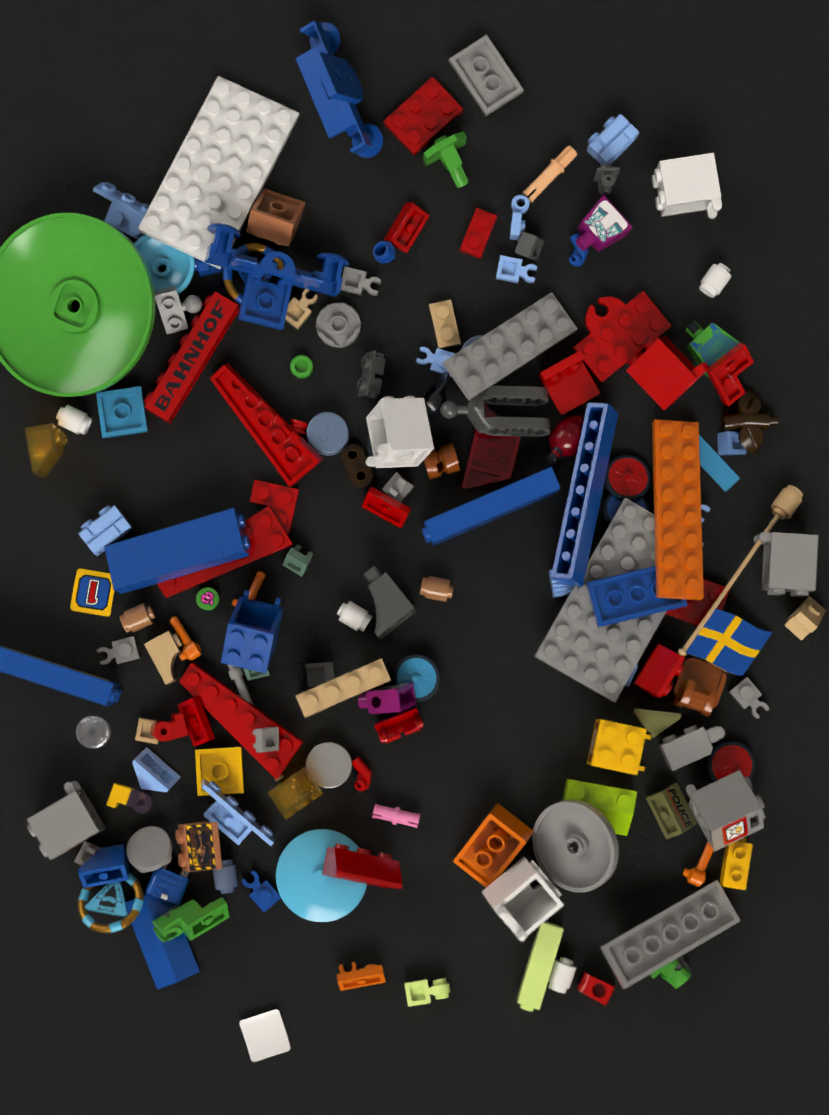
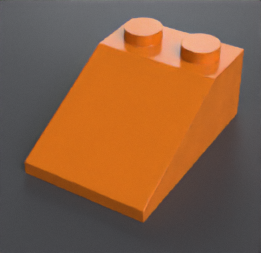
(493, 846)

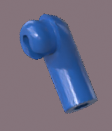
(578, 255)

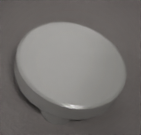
(329, 764)
(149, 849)

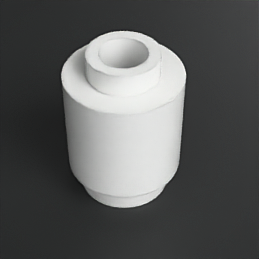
(715, 280)
(73, 420)
(354, 616)
(561, 975)

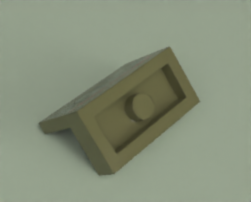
(671, 811)

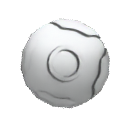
(338, 325)

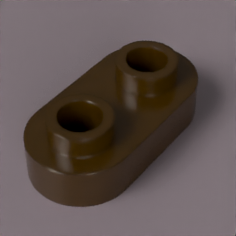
(356, 466)

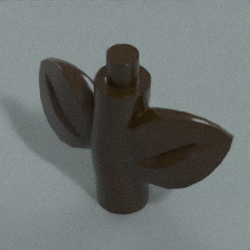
(749, 421)

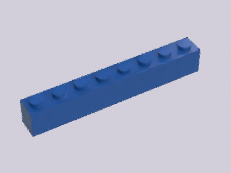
(584, 494)

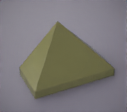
(655, 721)

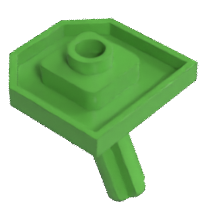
(446, 151)

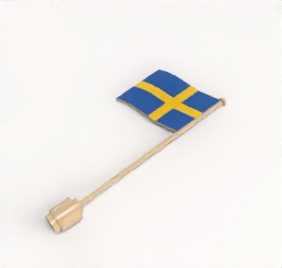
(725, 637)

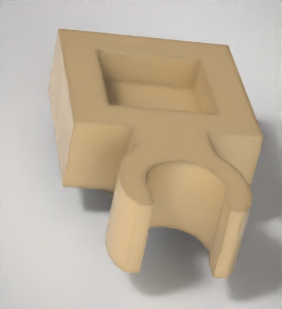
(298, 310)

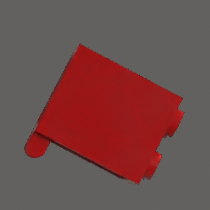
(664, 371)

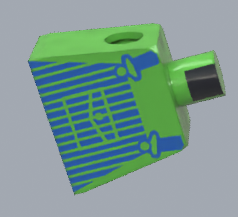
(709, 344)

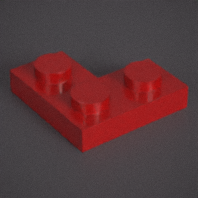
(725, 371)
(279, 498)

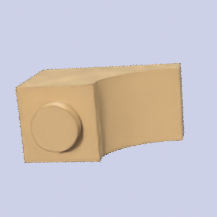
(163, 653)

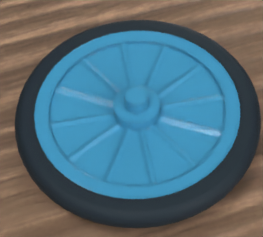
(422, 672)

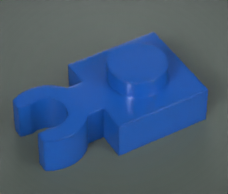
(264, 893)

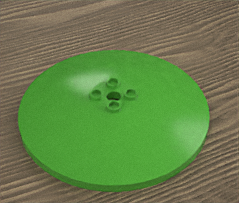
(42, 274)

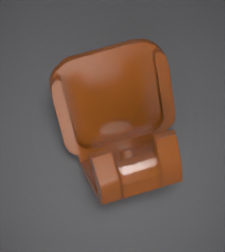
(699, 686)

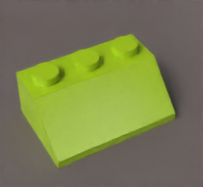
(613, 802)

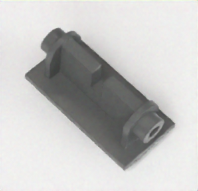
(606, 177)
(372, 364)

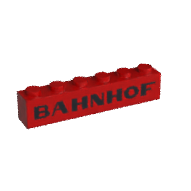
(192, 357)

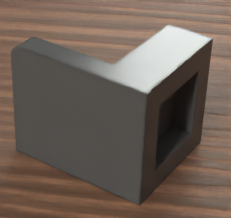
(319, 673)

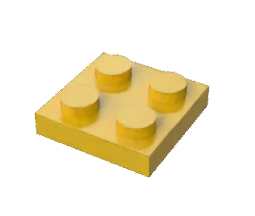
(221, 766)

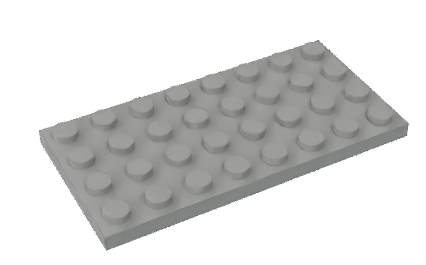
(607, 654)

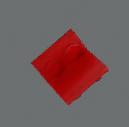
(569, 383)

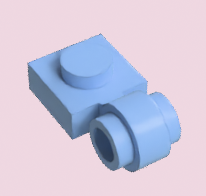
(517, 224)

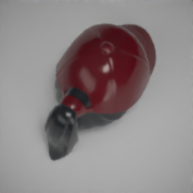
(563, 440)

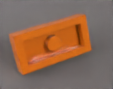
(367, 976)

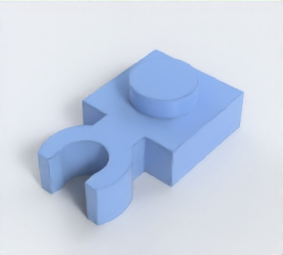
(510, 270)
(435, 359)

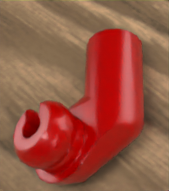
(364, 774)

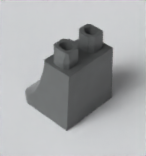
(390, 602)

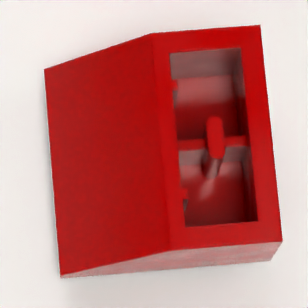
(659, 671)

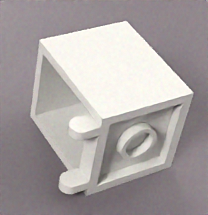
(687, 185)
(399, 432)
(518, 902)

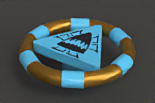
(111, 902)

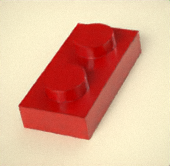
(478, 233)
(386, 507)
(196, 721)

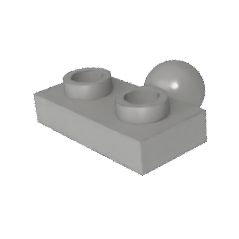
(173, 310)

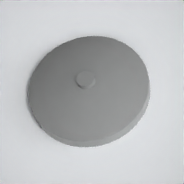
(575, 845)

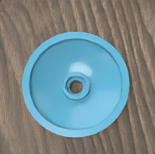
(178, 264)

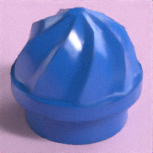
(384, 252)

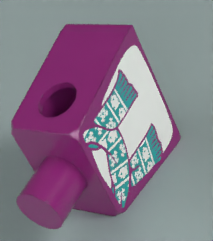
(602, 226)
(388, 698)

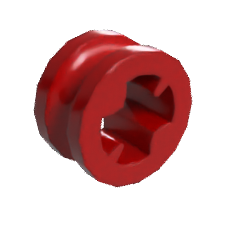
(299, 426)

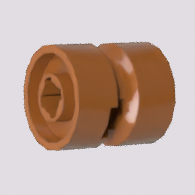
(441, 461)

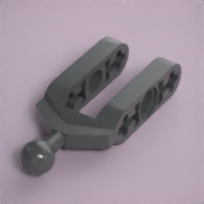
(503, 425)

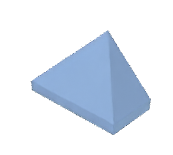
(153, 772)

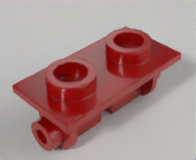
(406, 722)

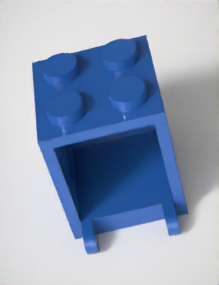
(252, 634)

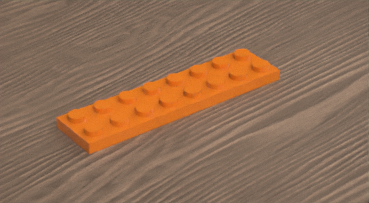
(677, 510)

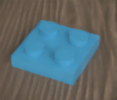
(122, 412)

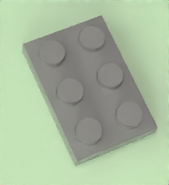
(486, 75)

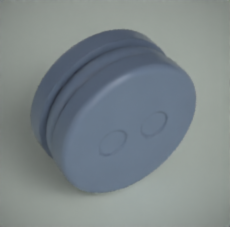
(327, 433)

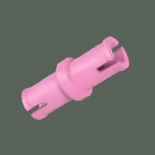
(396, 815)

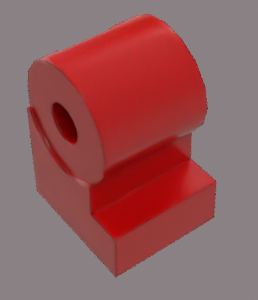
(171, 729)
(596, 988)

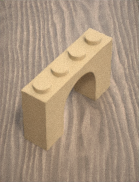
(343, 688)

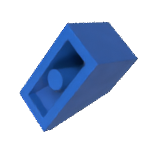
(105, 867)

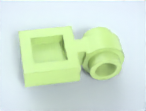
(419, 992)

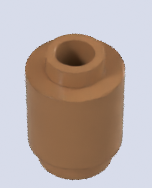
(436, 588)
(137, 618)

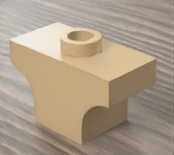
(805, 618)

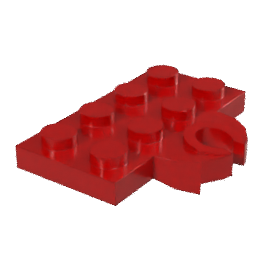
(619, 333)

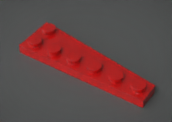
(276, 438)
(266, 538)
(240, 718)

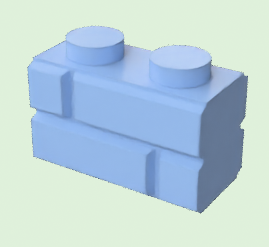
(612, 140)
(105, 529)

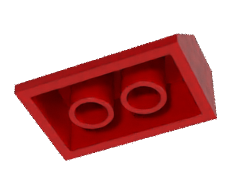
(362, 867)

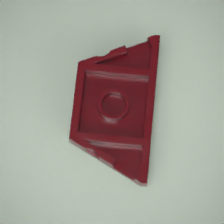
(490, 458)

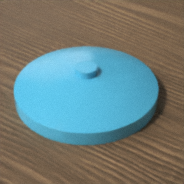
(303, 885)

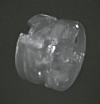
(93, 732)

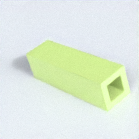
(539, 966)

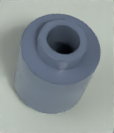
(226, 878)

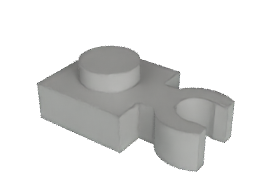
(355, 281)
(123, 650)
(746, 695)

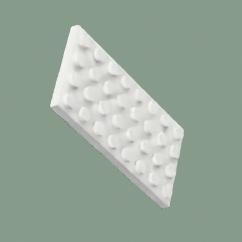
(218, 168)

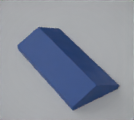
(169, 960)

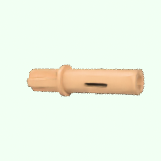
(550, 173)

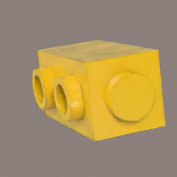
(736, 864)

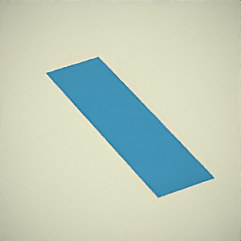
(715, 466)

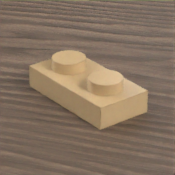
(444, 324)

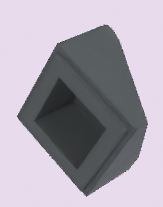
(529, 246)

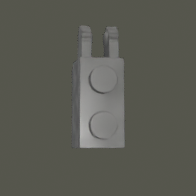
(689, 746)

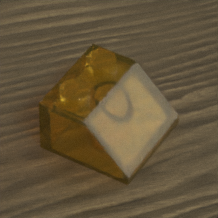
(44, 447)

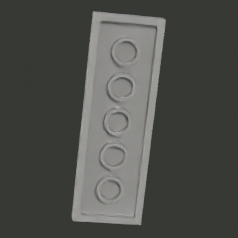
(509, 346)
(670, 934)

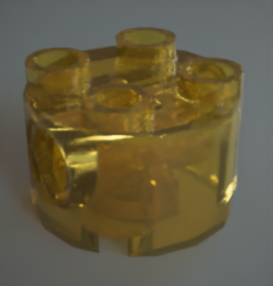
(295, 793)

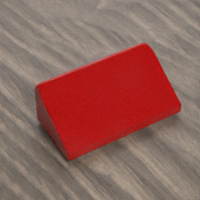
(407, 227)

